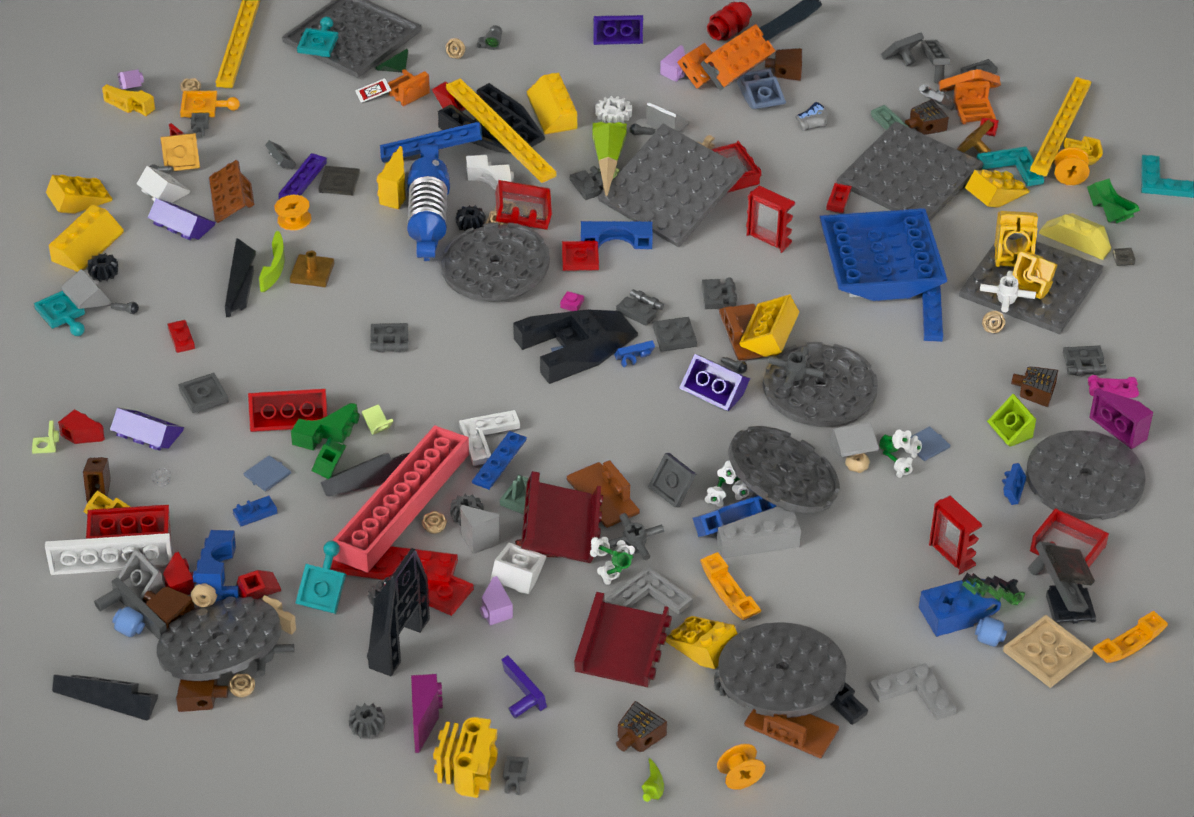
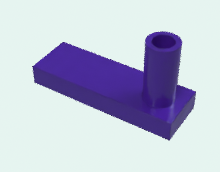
(533, 696)

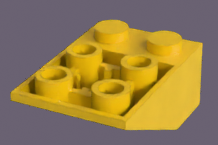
(392, 182)
(995, 187)
(76, 193)
(701, 639)

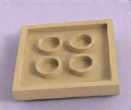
(1048, 651)

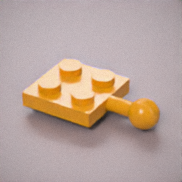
(205, 103)

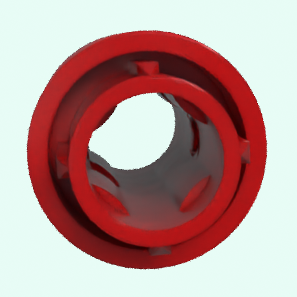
(729, 21)

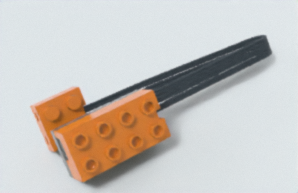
(743, 51)

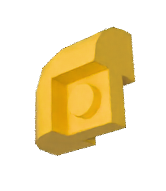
(1089, 145)
(1034, 273)

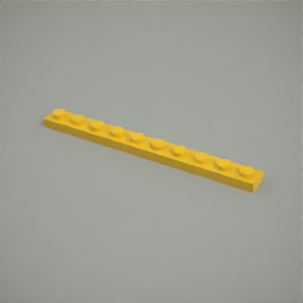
(237, 43)
(1060, 126)
(501, 130)

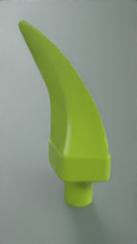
(654, 785)

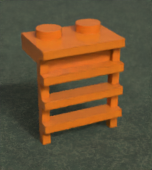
(409, 87)
(973, 101)

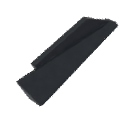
(240, 278)
(362, 475)
(107, 693)

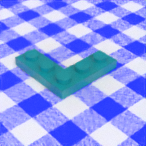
(1017, 156)
(1153, 184)

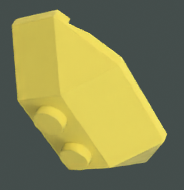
(1078, 234)

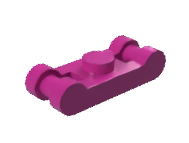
(1122, 387)

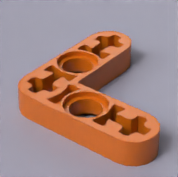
(970, 76)

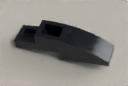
(848, 705)

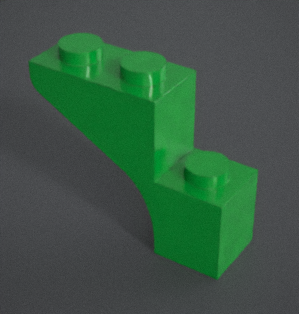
(1115, 206)
(336, 426)
(328, 458)

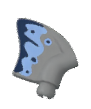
(813, 117)

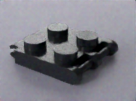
(1060, 612)

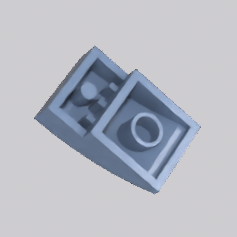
(761, 89)

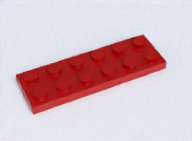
(437, 565)

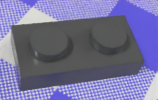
(985, 65)
(280, 155)

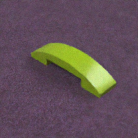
(270, 275)

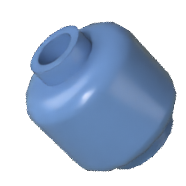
(128, 622)
(990, 631)

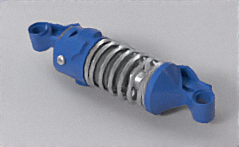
(428, 191)

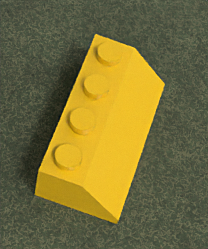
(552, 104)
(85, 238)
(770, 326)

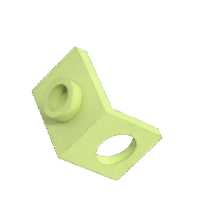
(376, 420)
(51, 440)

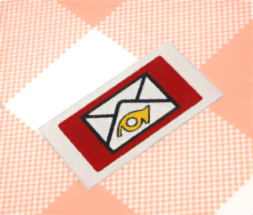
(373, 90)

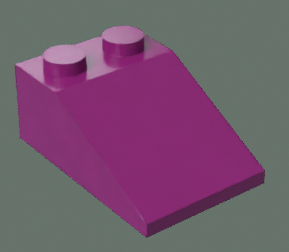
(1121, 417)
(425, 706)

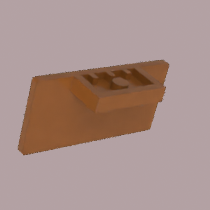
(230, 191)
(735, 322)
(613, 488)
(801, 732)

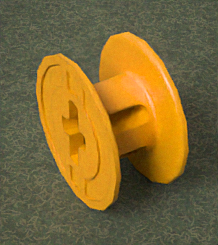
(1071, 166)
(300, 215)
(741, 766)

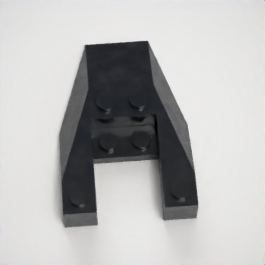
(507, 108)
(585, 334)
(398, 605)

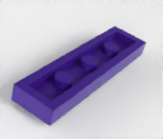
(304, 175)

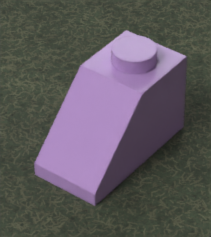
(670, 67)
(130, 79)
(496, 603)

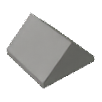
(657, 116)
(84, 291)
(854, 440)
(479, 528)
(141, 575)

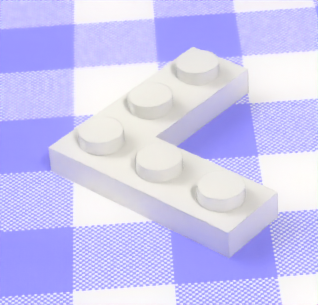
(477, 427)

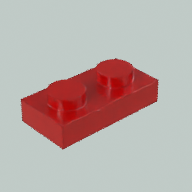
(838, 198)
(181, 336)

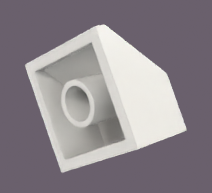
(161, 185)
(518, 568)

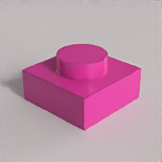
(572, 301)

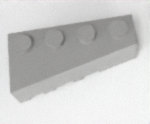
(759, 533)

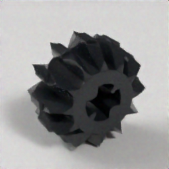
(470, 217)
(103, 267)

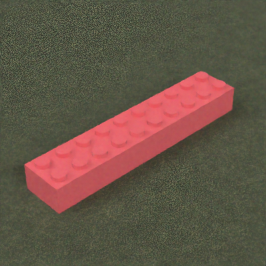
(401, 498)

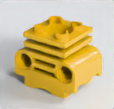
(1014, 222)
(467, 756)

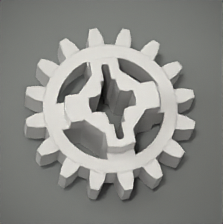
(613, 110)

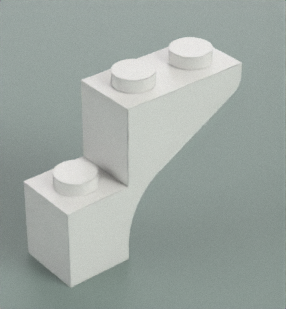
(481, 170)

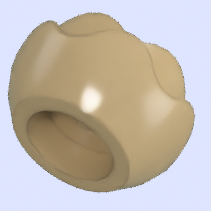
(450, 48)
(190, 85)
(994, 327)
(857, 462)
(434, 522)
(202, 590)
(241, 685)

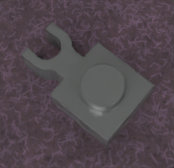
(199, 122)
(515, 771)

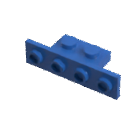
(499, 460)

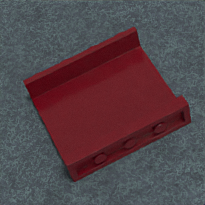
(560, 520)
(621, 642)

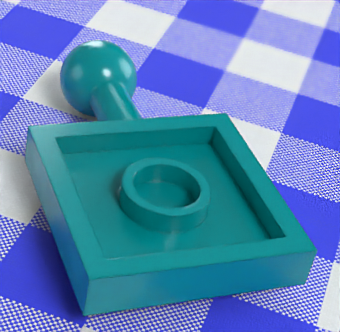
(318, 41)
(60, 310)
(321, 586)

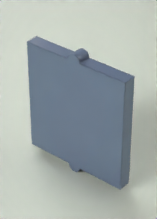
(931, 443)
(267, 473)

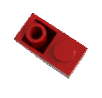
(446, 98)
(80, 428)
(178, 576)
(257, 584)

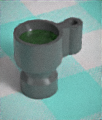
(492, 39)

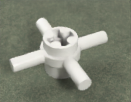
(1007, 291)

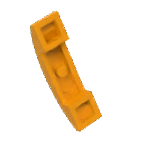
(727, 588)
(1132, 640)

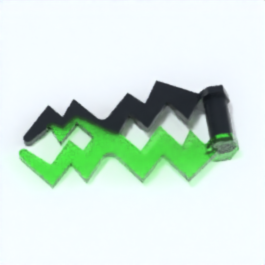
(1010, 594)

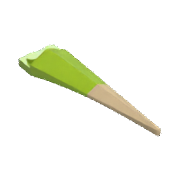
(608, 142)

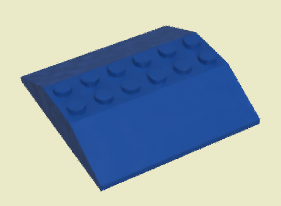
(883, 253)

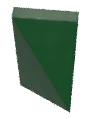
(396, 63)

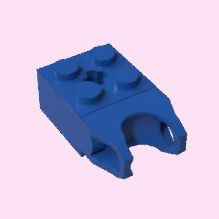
(954, 607)

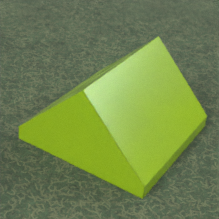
(1013, 422)

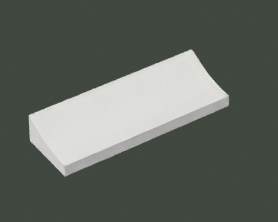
(106, 553)

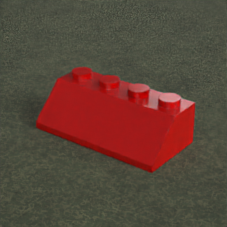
(283, 408)
(128, 521)

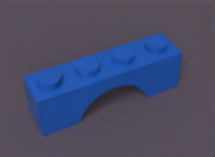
(636, 233)
(710, 521)
(218, 547)

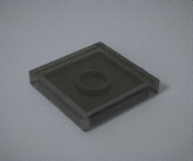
(339, 180)
(1070, 565)

